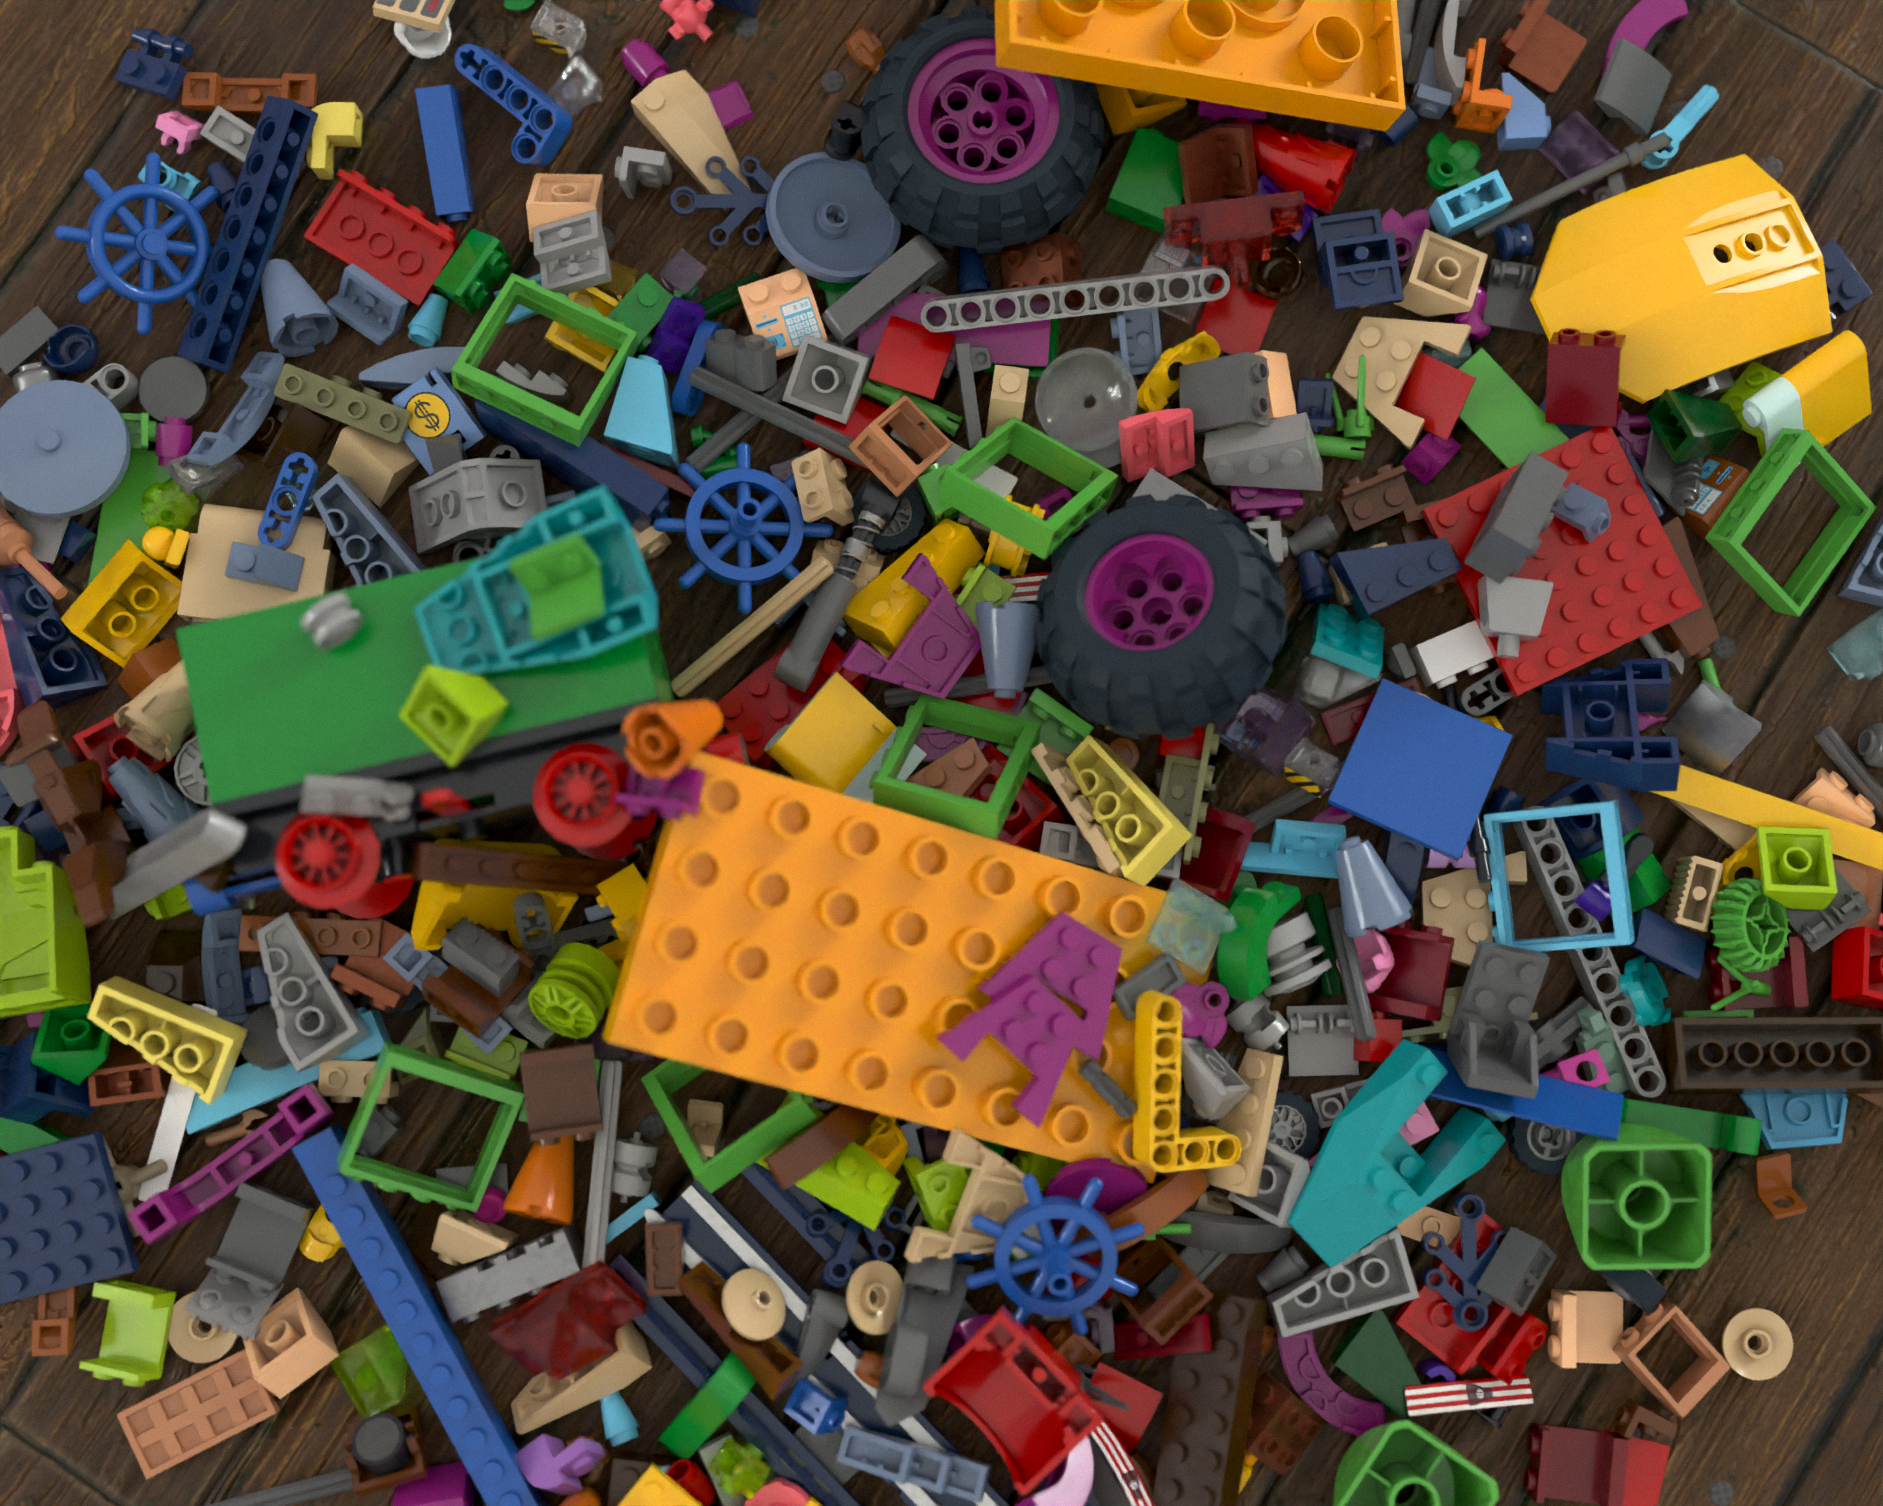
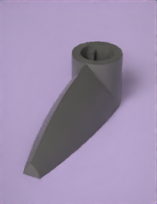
(822, 1322)

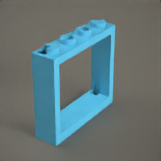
(1500, 900)

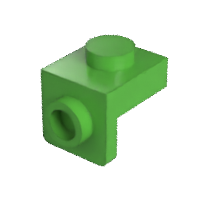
(140, 430)

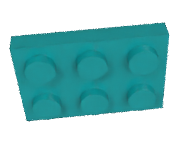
(1348, 640)

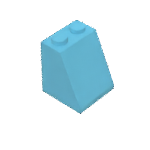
(643, 414)

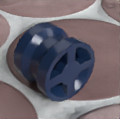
(1513, 240)

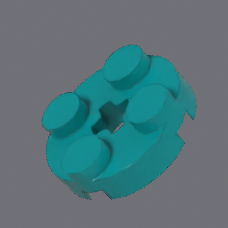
(1646, 991)

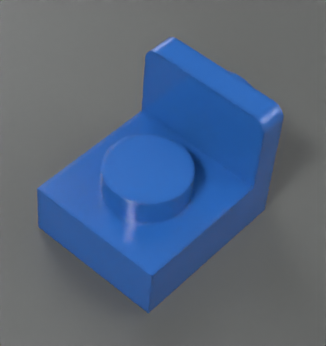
(815, 1408)

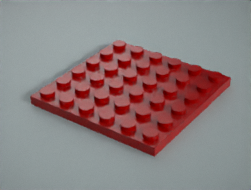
(1601, 589)

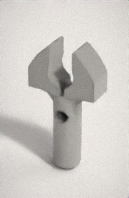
(1656, 651)

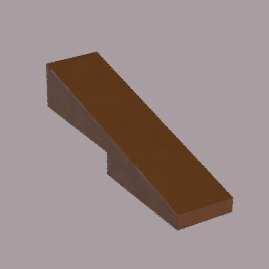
(766, 1359)

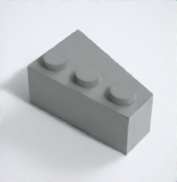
(1265, 457)

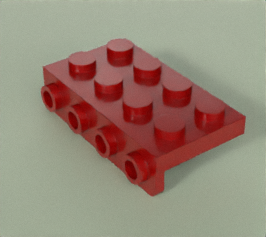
(382, 237)
(765, 705)
(1431, 1318)

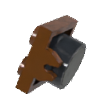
(386, 1450)

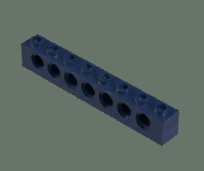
(248, 234)

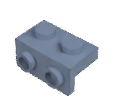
(368, 305)
(1138, 338)

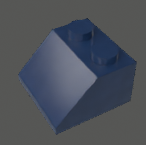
(1584, 832)

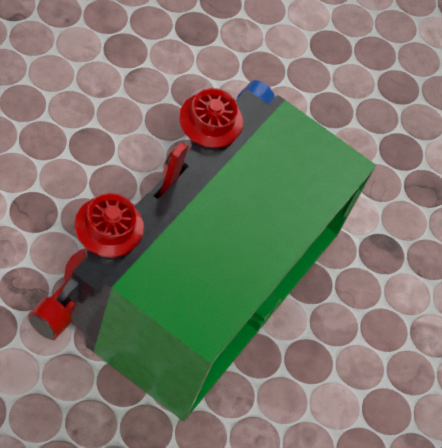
(286, 710)

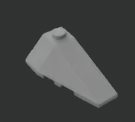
(311, 1012)

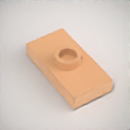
(1430, 1220)

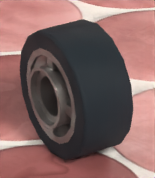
(1635, 1287)

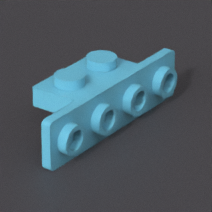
(1297, 849)

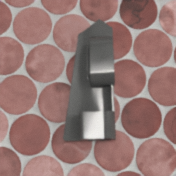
(920, 1335)

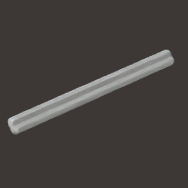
(603, 1163)

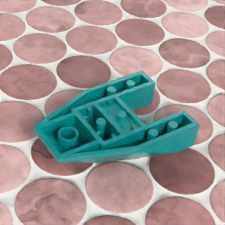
(1370, 1174)

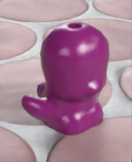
(1474, 316)

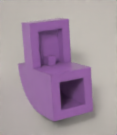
(556, 1468)

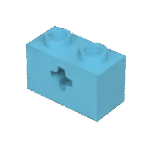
(1470, 204)

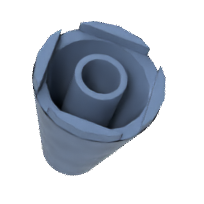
(294, 311)
(1007, 644)
(1367, 889)

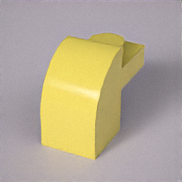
(336, 126)

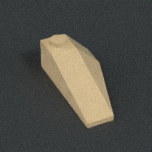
(688, 127)
(548, 1399)

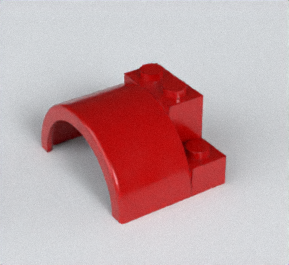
(1018, 1396)

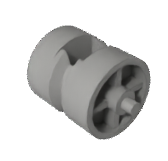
(1258, 1023)
(631, 1166)

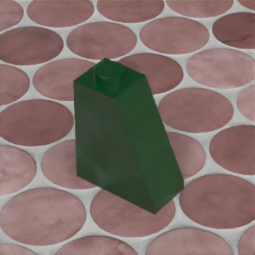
(1692, 425)
(1376, 1360)

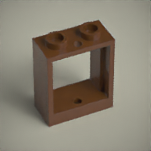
(1176, 1304)

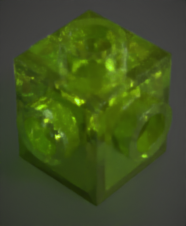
(168, 506)
(739, 1469)

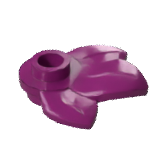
(1406, 231)
(1198, 1015)

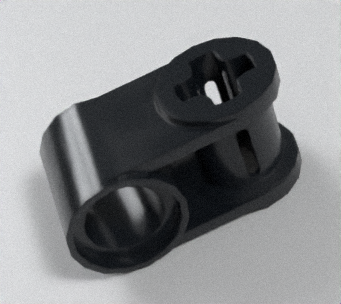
(846, 132)

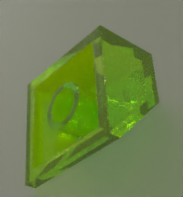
(373, 1372)

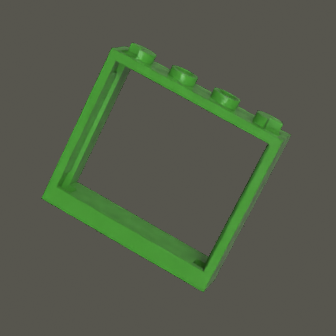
(521, 403)
(1043, 453)
(1755, 496)
(947, 808)
(739, 1155)
(421, 1186)

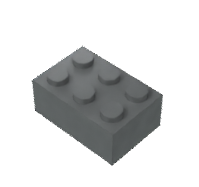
(1517, 518)

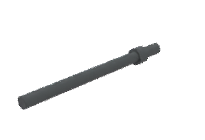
(1631, 156)

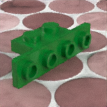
(644, 308)

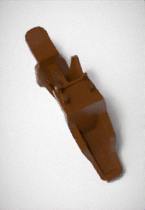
(73, 804)

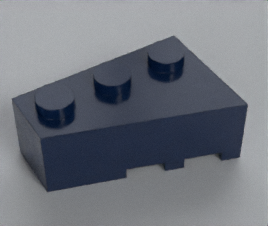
(1392, 573)

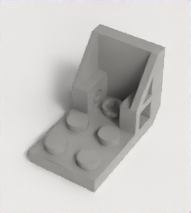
(476, 501)

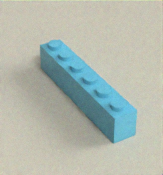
(253, 1086)

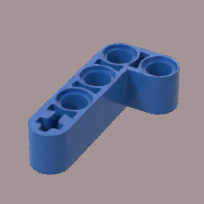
(511, 97)

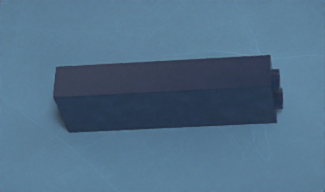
(582, 467)

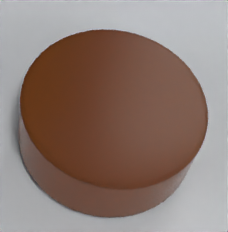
(1126, 751)

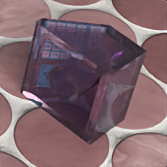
(1266, 729)

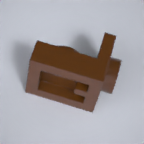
(1636, 1415)

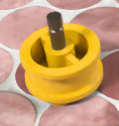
(1001, 550)

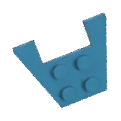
(1798, 1118)

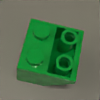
(474, 271)

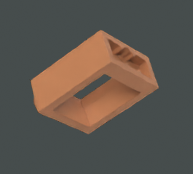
(887, 458)
(1694, 1381)

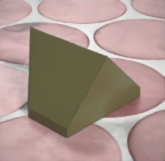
(423, 1037)

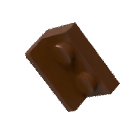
(1375, 498)

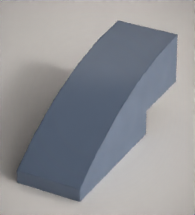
(407, 368)

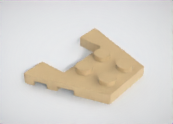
(1390, 355)
(1462, 906)
(991, 1191)

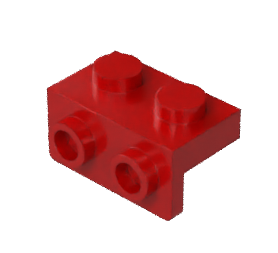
(1513, 1346)

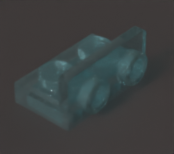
(1861, 648)

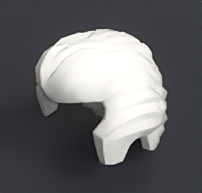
(423, 42)

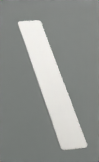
(170, 1130)

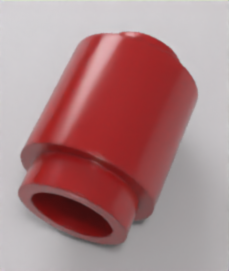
(692, 1480)

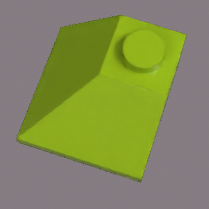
(452, 711)
(1797, 866)

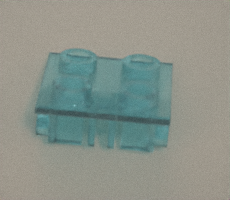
(1190, 926)

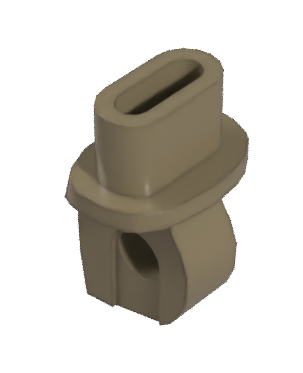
(1214, 1203)

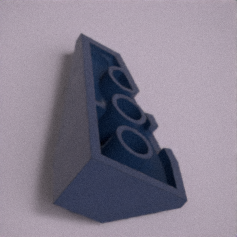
(43, 652)

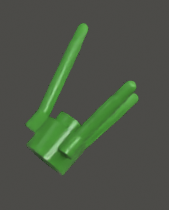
(1358, 421)

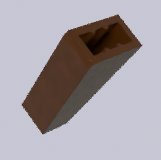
(1697, 629)

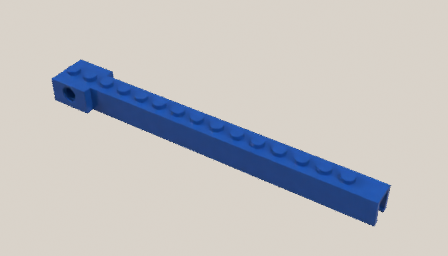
(418, 1324)

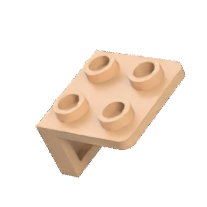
(1584, 1326)

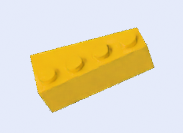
(890, 605)

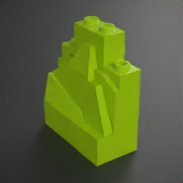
(40, 934)

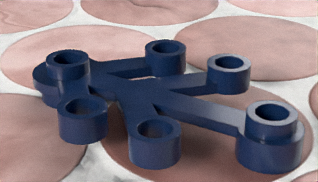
(741, 200)
(849, 1241)
(1467, 1268)

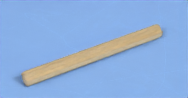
(752, 626)

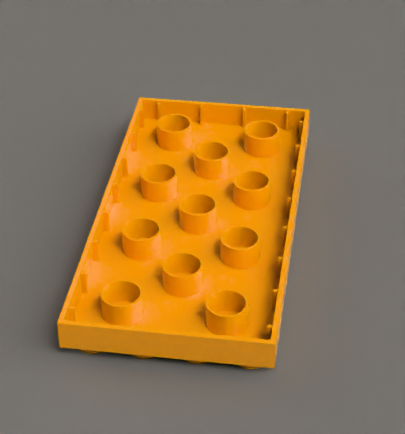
(844, 936)

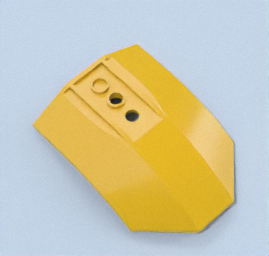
(1652, 275)

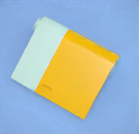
(1819, 394)
(838, 742)

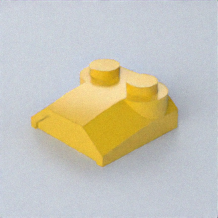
(577, 344)

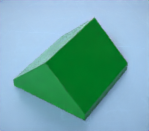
(1645, 884)
(70, 1043)

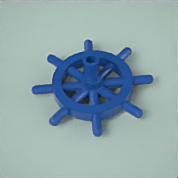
(145, 243)
(742, 527)
(1055, 1255)

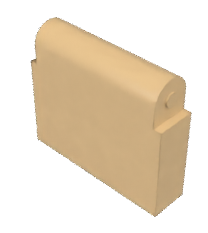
(212, 595)

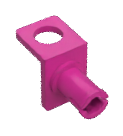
(1567, 1069)

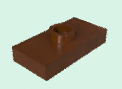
(664, 1257)

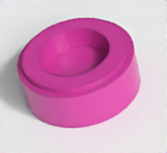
(491, 1206)

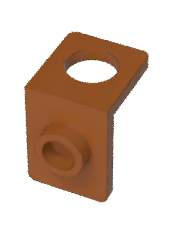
(1775, 1183)

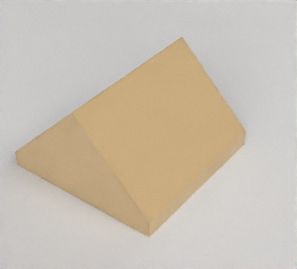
(372, 462)

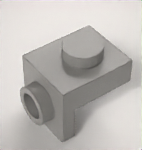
(1270, 531)

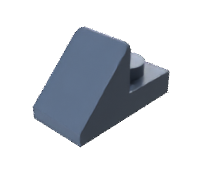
(265, 566)

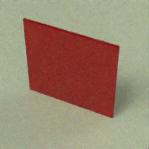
(1237, 319)
(1436, 394)
(1644, 1471)

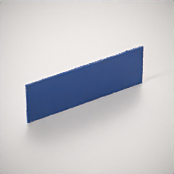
(1555, 1103)

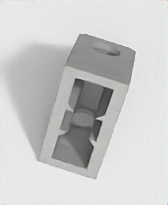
(1512, 611)

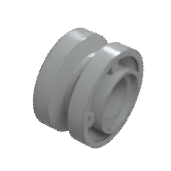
(332, 621)

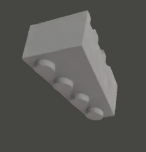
(1357, 1285)

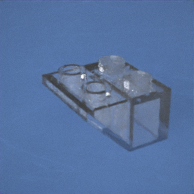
(1327, 683)

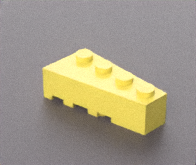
(1132, 817)
(170, 1035)

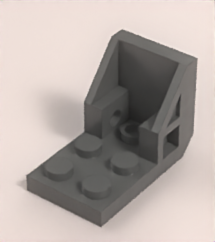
(1490, 1027)

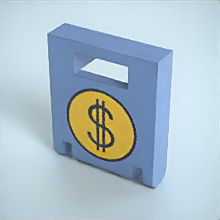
(436, 413)

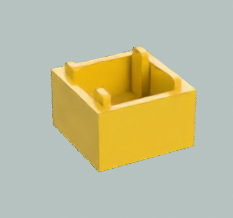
(623, 896)

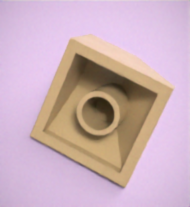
(1441, 276)
(466, 1239)

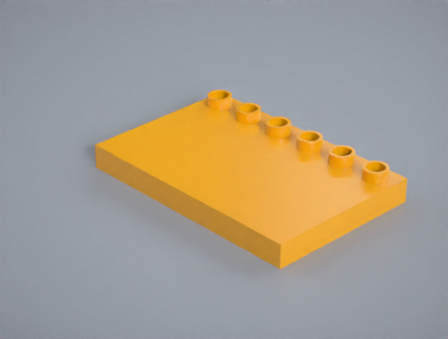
(1264, 55)

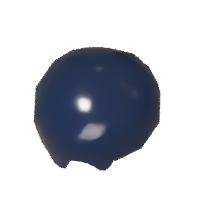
(72, 350)

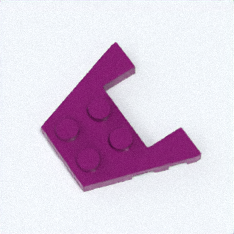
(934, 647)
(1072, 964)
(1031, 1028)

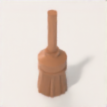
(16, 549)

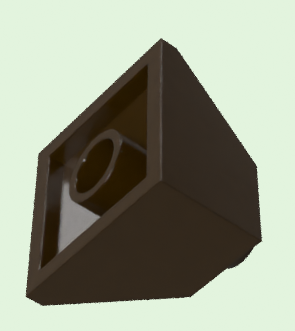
(284, 432)
(177, 965)

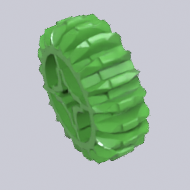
(1749, 926)

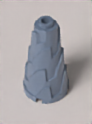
(150, 798)

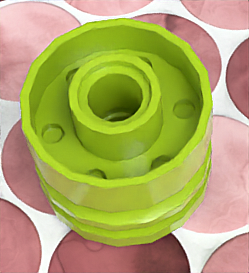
(574, 990)

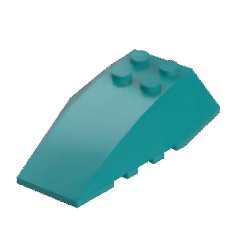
(485, 613)

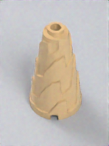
(160, 715)

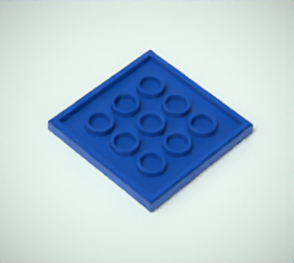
(1420, 769)

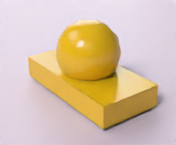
(163, 544)

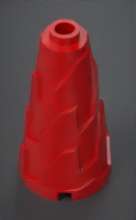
(1302, 163)

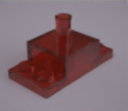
(1234, 229)
(569, 1322)

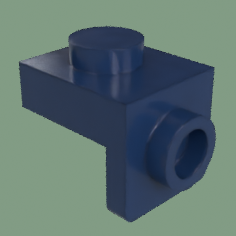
(1315, 398)

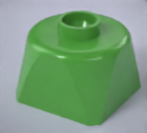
(1659, 1222)
(1404, 1454)

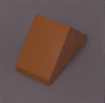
(148, 665)

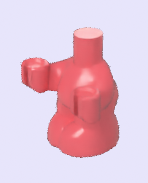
(689, 17)

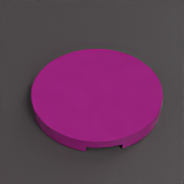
(1118, 1189)

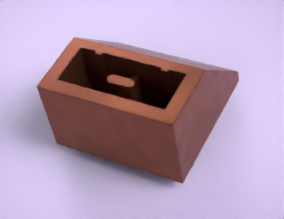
(126, 1077)

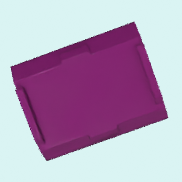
(730, 104)

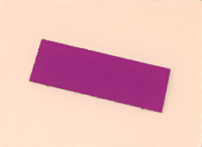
(1008, 344)

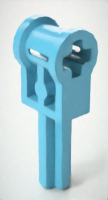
(1681, 125)

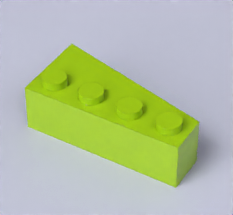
(849, 1181)

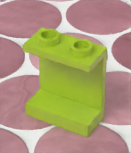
(133, 1332)

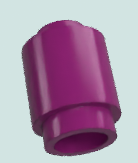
(643, 62)
(172, 439)

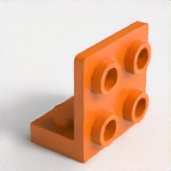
(1478, 108)

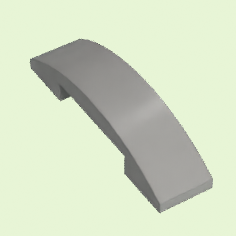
(1450, 68)
(1069, 845)

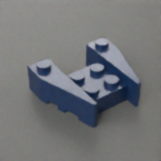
(1603, 726)

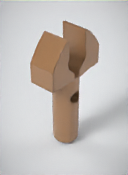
(236, 1131)

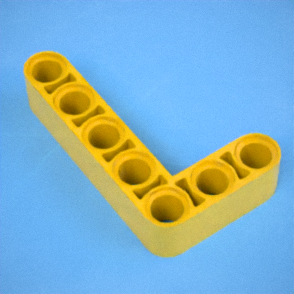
(1166, 1096)

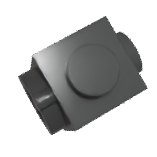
(380, 1130)

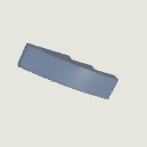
(913, 1463)

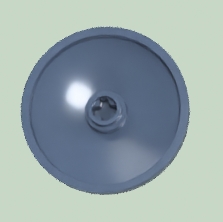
(830, 219)
(61, 448)

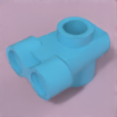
(184, 184)

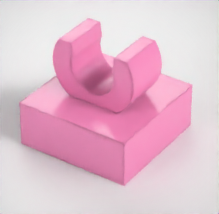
(178, 126)

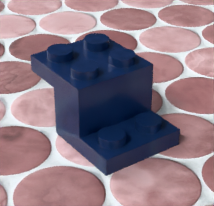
(1356, 260)
(31, 1091)

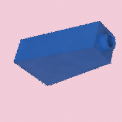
(446, 151)

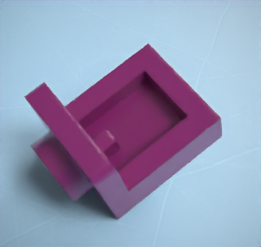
(1430, 456)

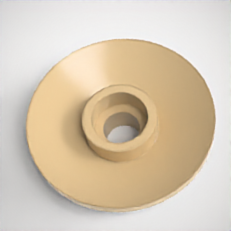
(884, 1287)
(744, 1310)
(194, 1342)
(1772, 1349)

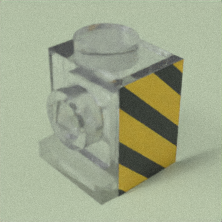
(562, 41)
(1311, 768)

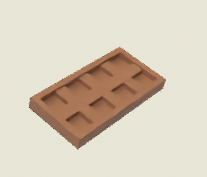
(196, 1414)

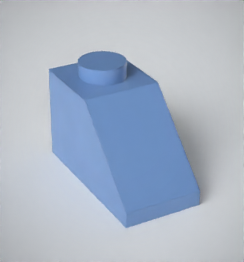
(1526, 122)

